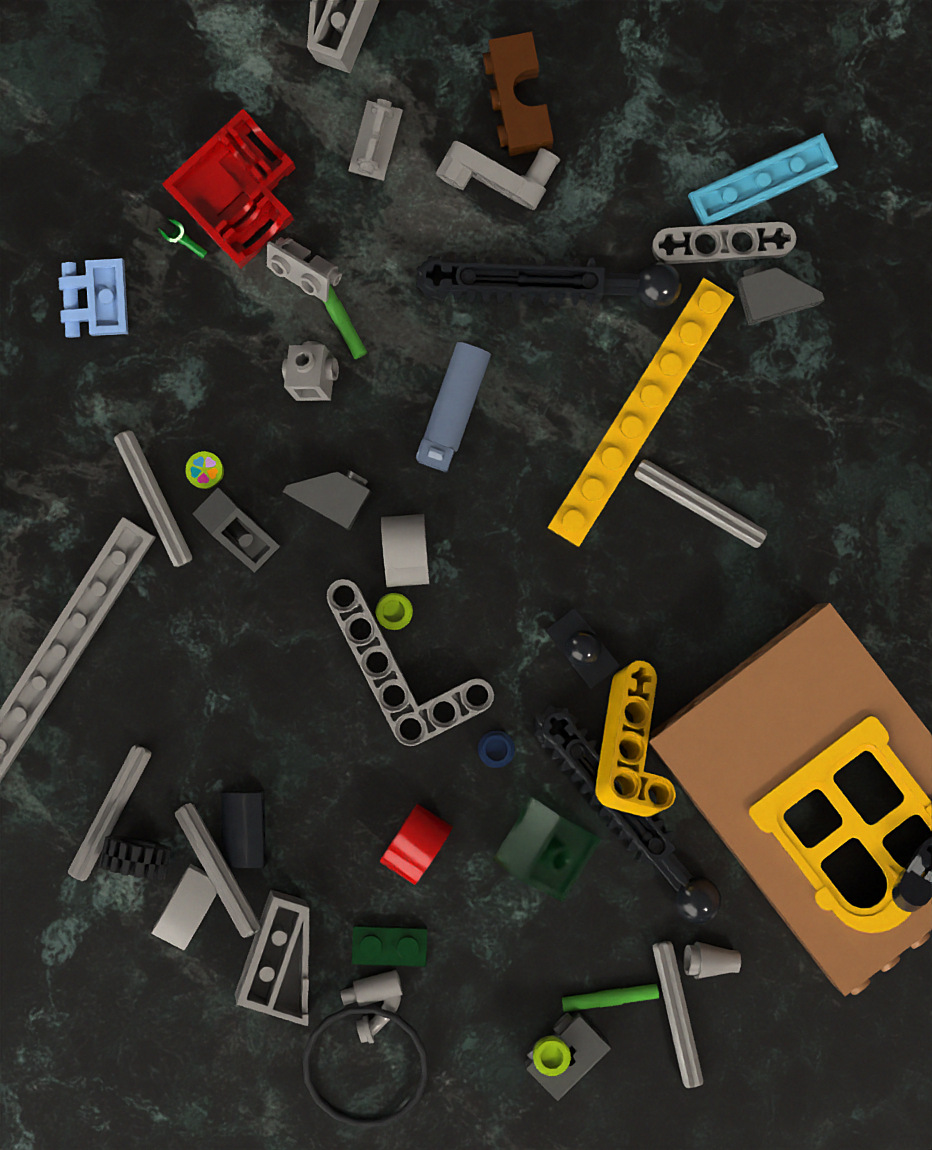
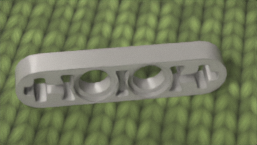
(723, 239)

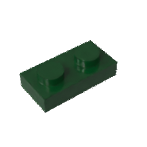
(389, 945)

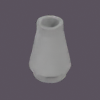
(709, 960)

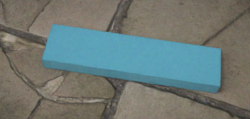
(763, 181)

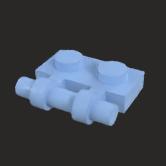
(105, 298)

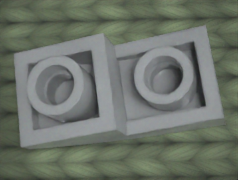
(186, 908)

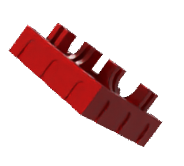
(230, 188)

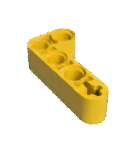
(634, 739)

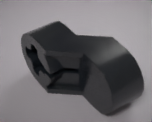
(911, 889)

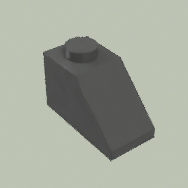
(774, 294)
(333, 496)
(235, 530)

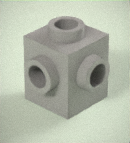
(310, 371)

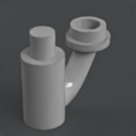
(376, 988)

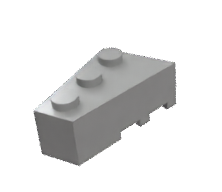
(338, 30)
(277, 962)

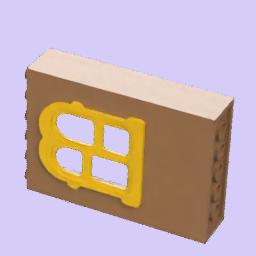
(772, 738)

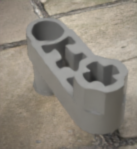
(463, 162)

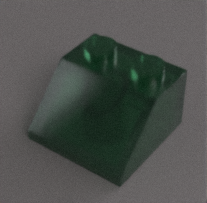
(546, 850)

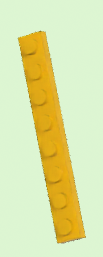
(641, 412)

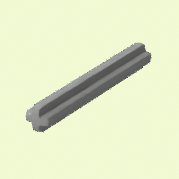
(153, 498)
(700, 503)
(109, 812)
(217, 870)
(678, 1014)

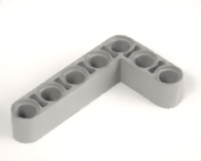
(393, 675)

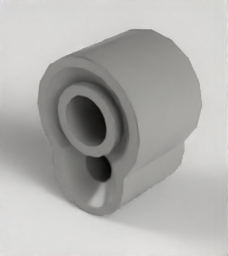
(405, 550)

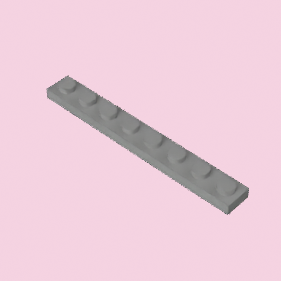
(70, 637)

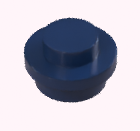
(496, 749)

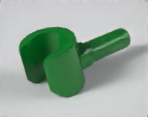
(183, 238)

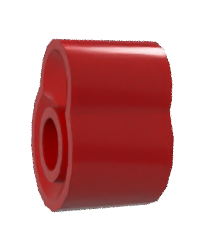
(416, 844)

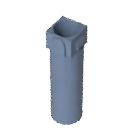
(453, 406)

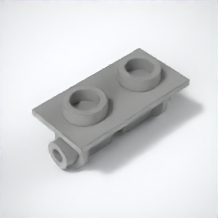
(375, 139)
(289, 261)

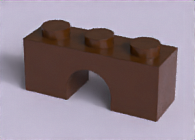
(523, 126)

